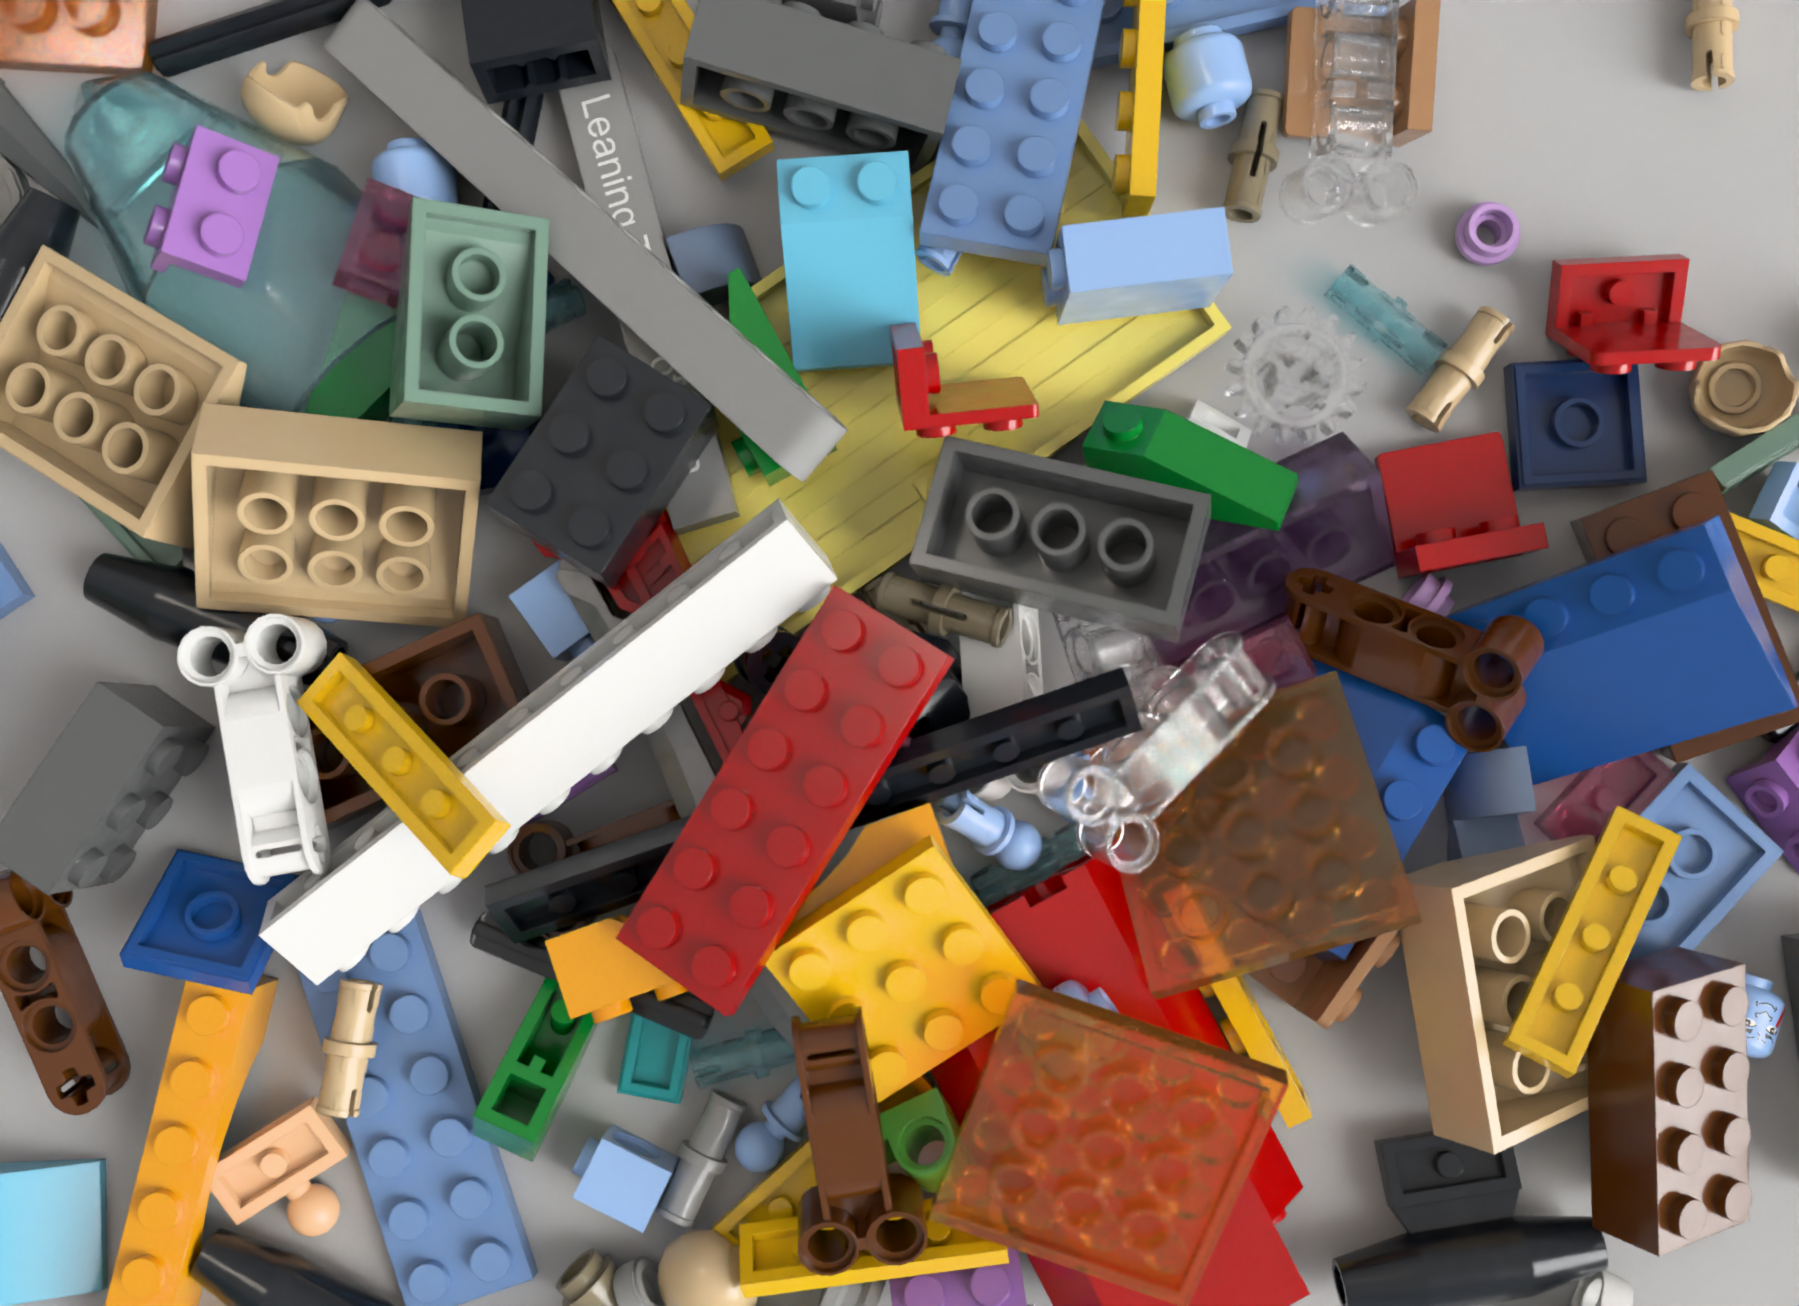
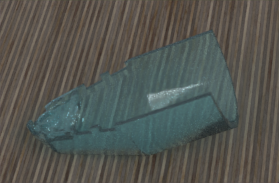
(287, 313)

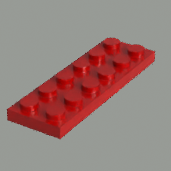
(784, 800)

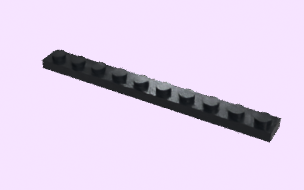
(918, 774)

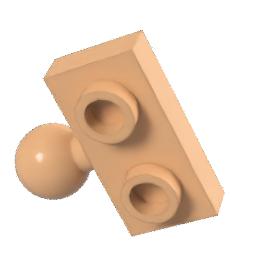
(280, 1164)

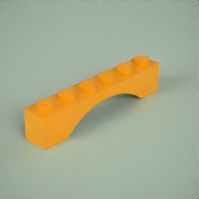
(603, 974)
(198, 1090)

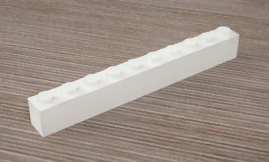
(562, 734)

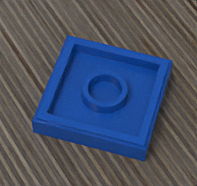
(204, 924)

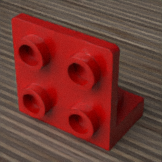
(938, 408)
(1453, 506)

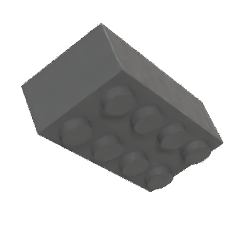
(818, 78)
(1062, 538)

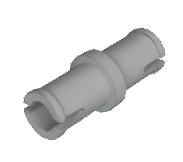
(701, 1158)

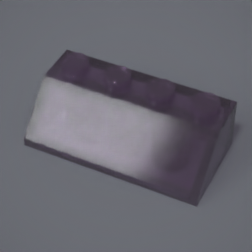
(1330, 525)

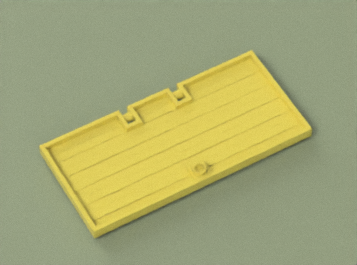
(984, 326)

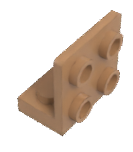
(1414, 71)
(1328, 988)

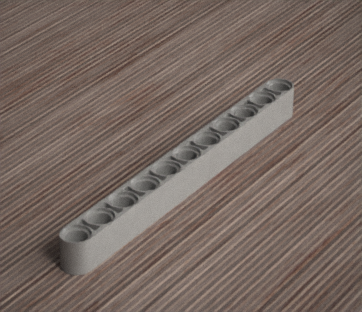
(588, 241)

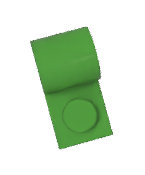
(912, 1127)

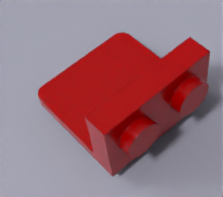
(1625, 313)

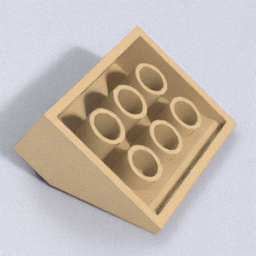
(108, 395)
(333, 516)
(1466, 978)

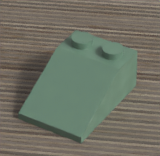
(470, 317)

